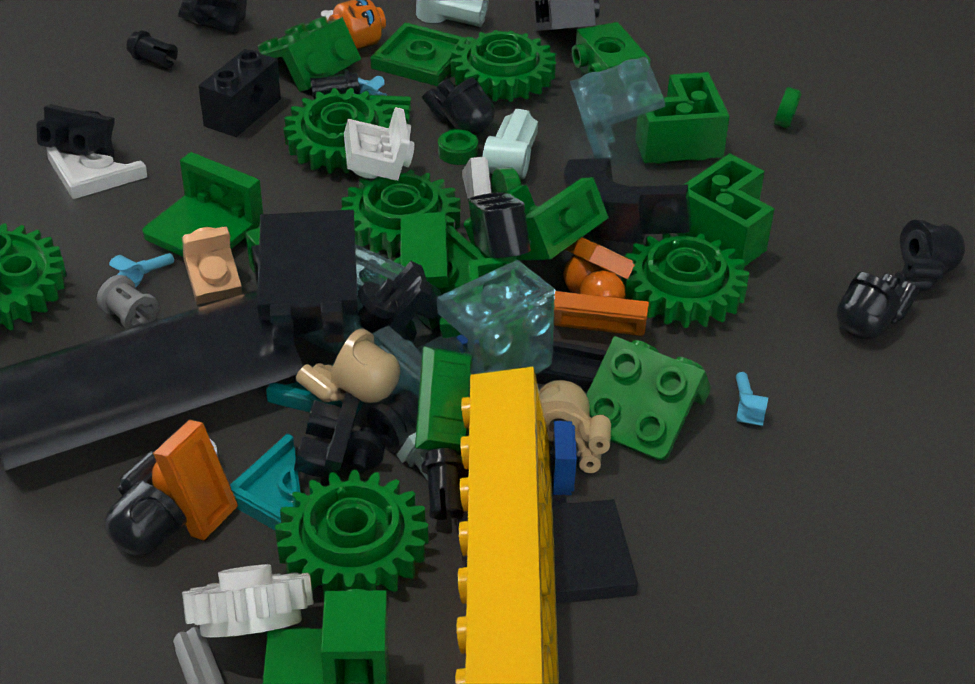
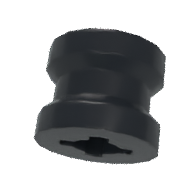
(395, 420)

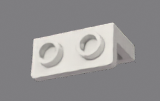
(377, 149)

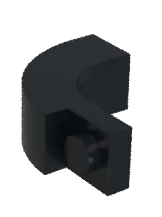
(632, 209)

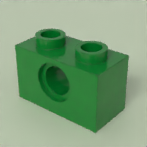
(604, 47)

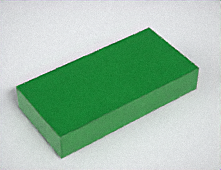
(426, 244)

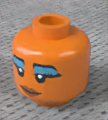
(362, 20)

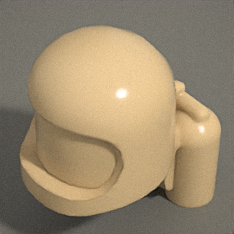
(358, 370)
(568, 402)

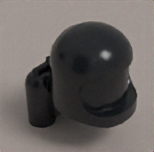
(463, 105)
(929, 252)
(874, 304)
(143, 513)

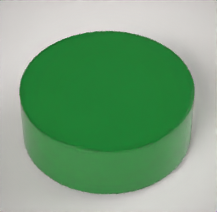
(787, 107)
(457, 146)
(504, 180)

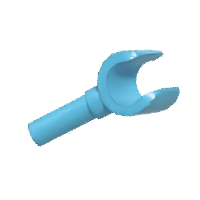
(372, 85)
(136, 271)
(751, 407)

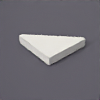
(93, 172)
(476, 177)

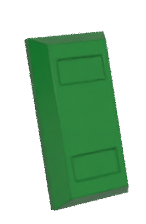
(441, 390)

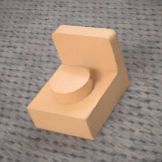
(211, 264)

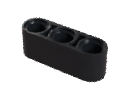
(499, 224)

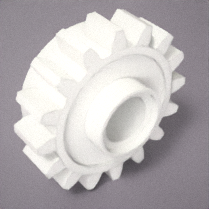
(248, 601)

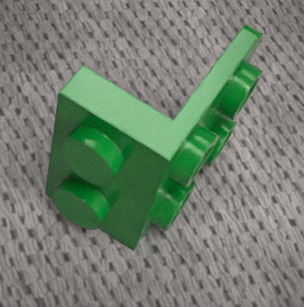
(313, 50)
(212, 198)
(646, 395)

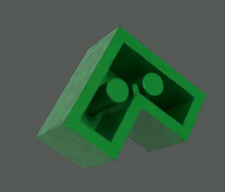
(688, 126)
(729, 207)
(346, 649)

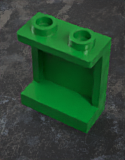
(558, 220)

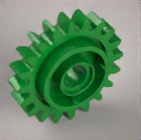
(504, 64)
(318, 126)
(384, 200)
(686, 279)
(352, 534)

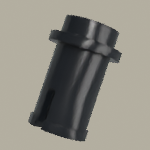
(142, 46)
(340, 82)
(443, 482)

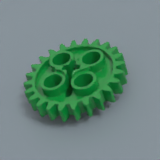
(28, 274)

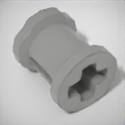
(127, 303)

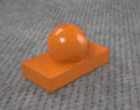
(591, 258)
(601, 306)
(194, 479)

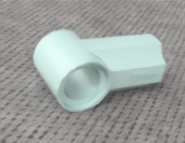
(463, 11)
(512, 143)

